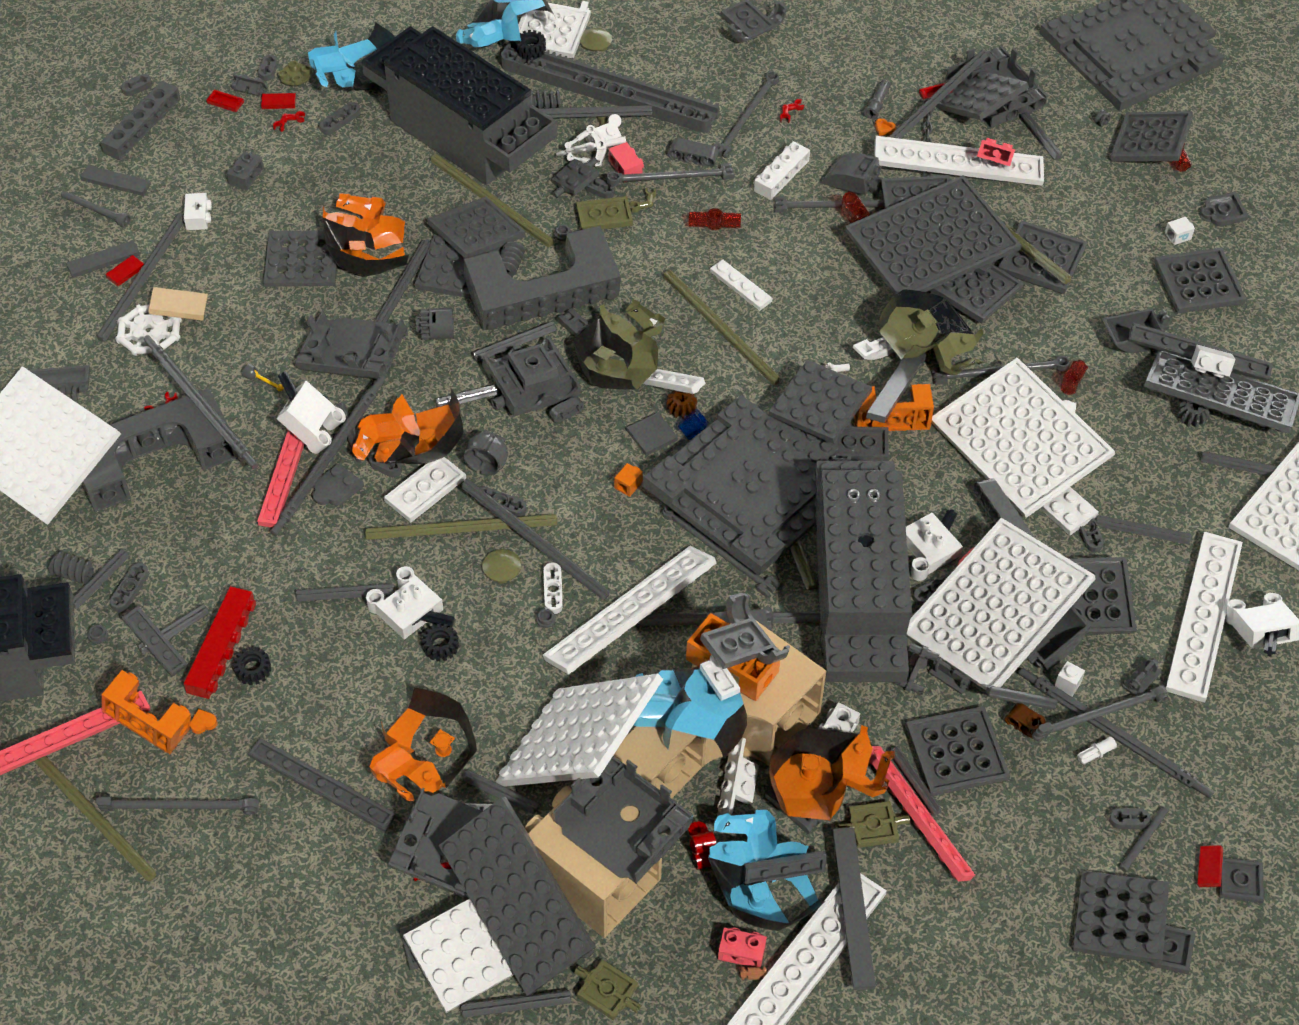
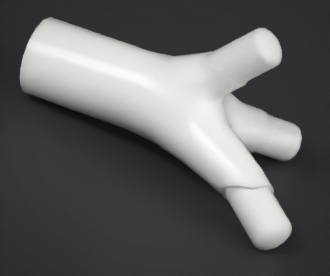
(838, 368)

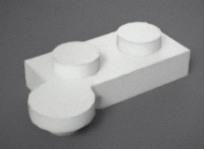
(609, 130)
(719, 679)

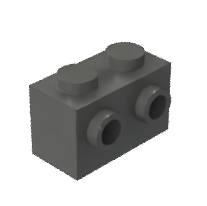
(245, 170)

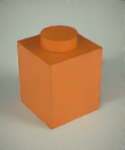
(628, 479)

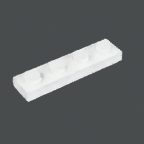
(741, 285)
(675, 381)

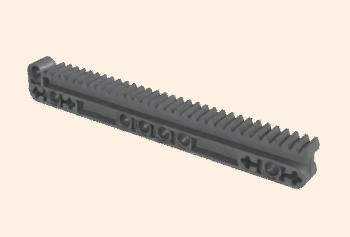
(612, 88)

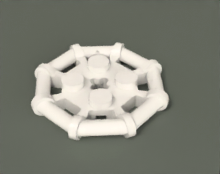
(158, 330)

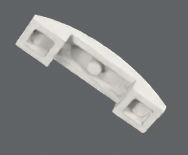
(874, 349)

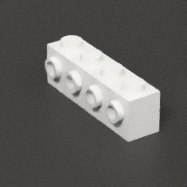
(781, 170)

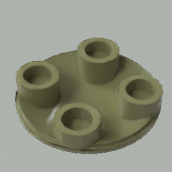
(596, 39)
(295, 73)
(501, 565)

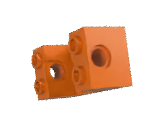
(909, 415)
(752, 675)
(119, 704)

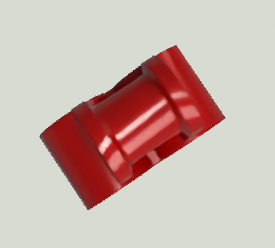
(699, 842)

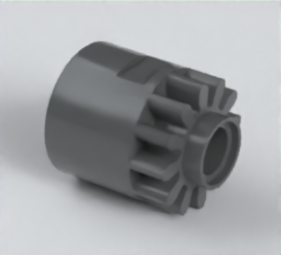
(435, 323)

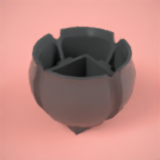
(486, 453)

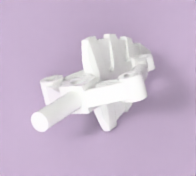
(601, 146)

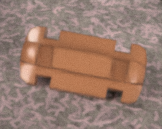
(753, 973)

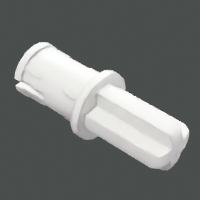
(1096, 750)

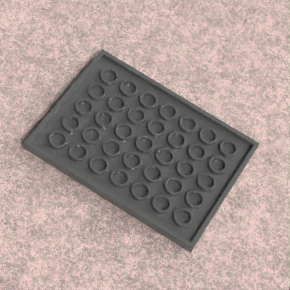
(932, 237)

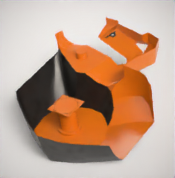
(349, 235)
(434, 433)
(402, 761)
(805, 766)

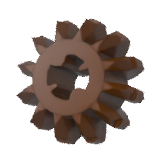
(681, 403)

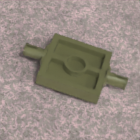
(874, 824)
(607, 989)

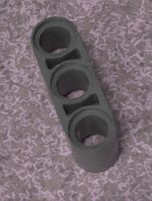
(694, 152)

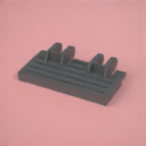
(66, 379)

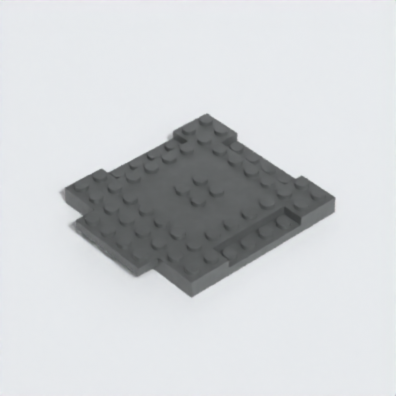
(1135, 47)
(745, 483)

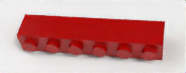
(220, 642)

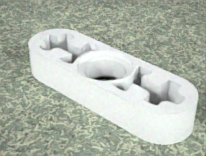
(553, 582)

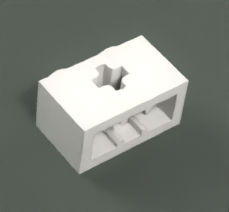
(196, 211)

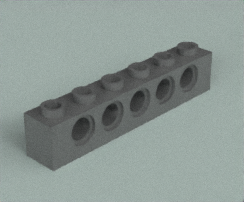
(140, 120)

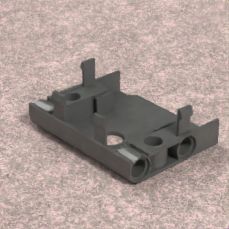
(1004, 64)
(333, 339)
(594, 822)
(430, 824)

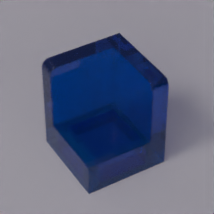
(693, 424)

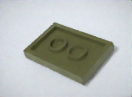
(605, 213)

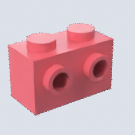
(997, 153)
(625, 159)
(742, 947)

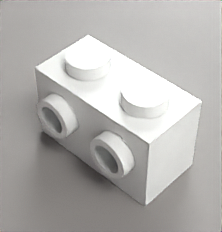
(1212, 360)

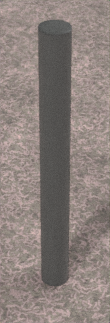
(1143, 839)

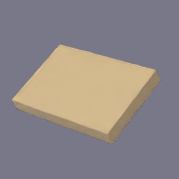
(178, 303)

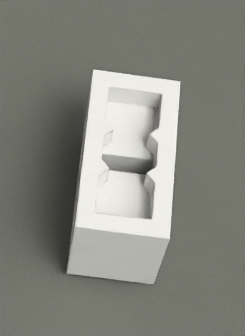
(841, 712)

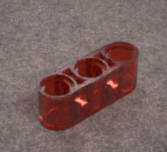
(853, 208)

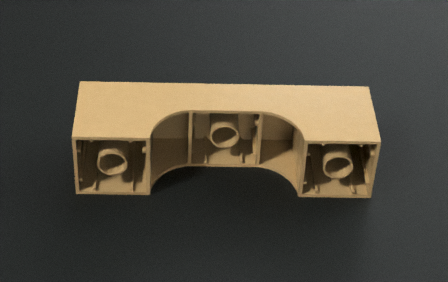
(776, 716)

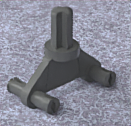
(918, 661)

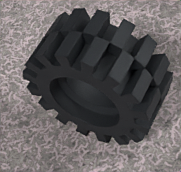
(530, 51)
(440, 632)
(249, 656)

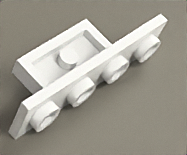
(738, 780)

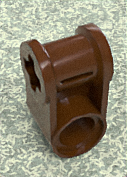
(1024, 719)

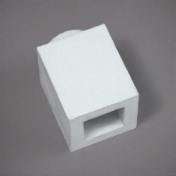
(1179, 230)
(1069, 678)

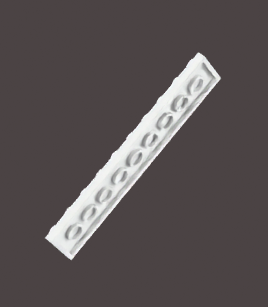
(956, 161)
(629, 609)
(1204, 617)
(803, 962)

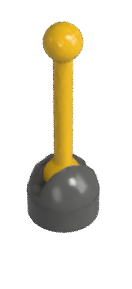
(251, 372)

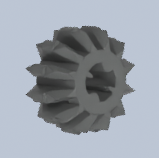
(1192, 413)

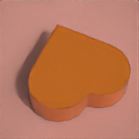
(884, 127)
(203, 721)

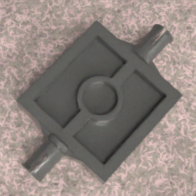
(574, 177)

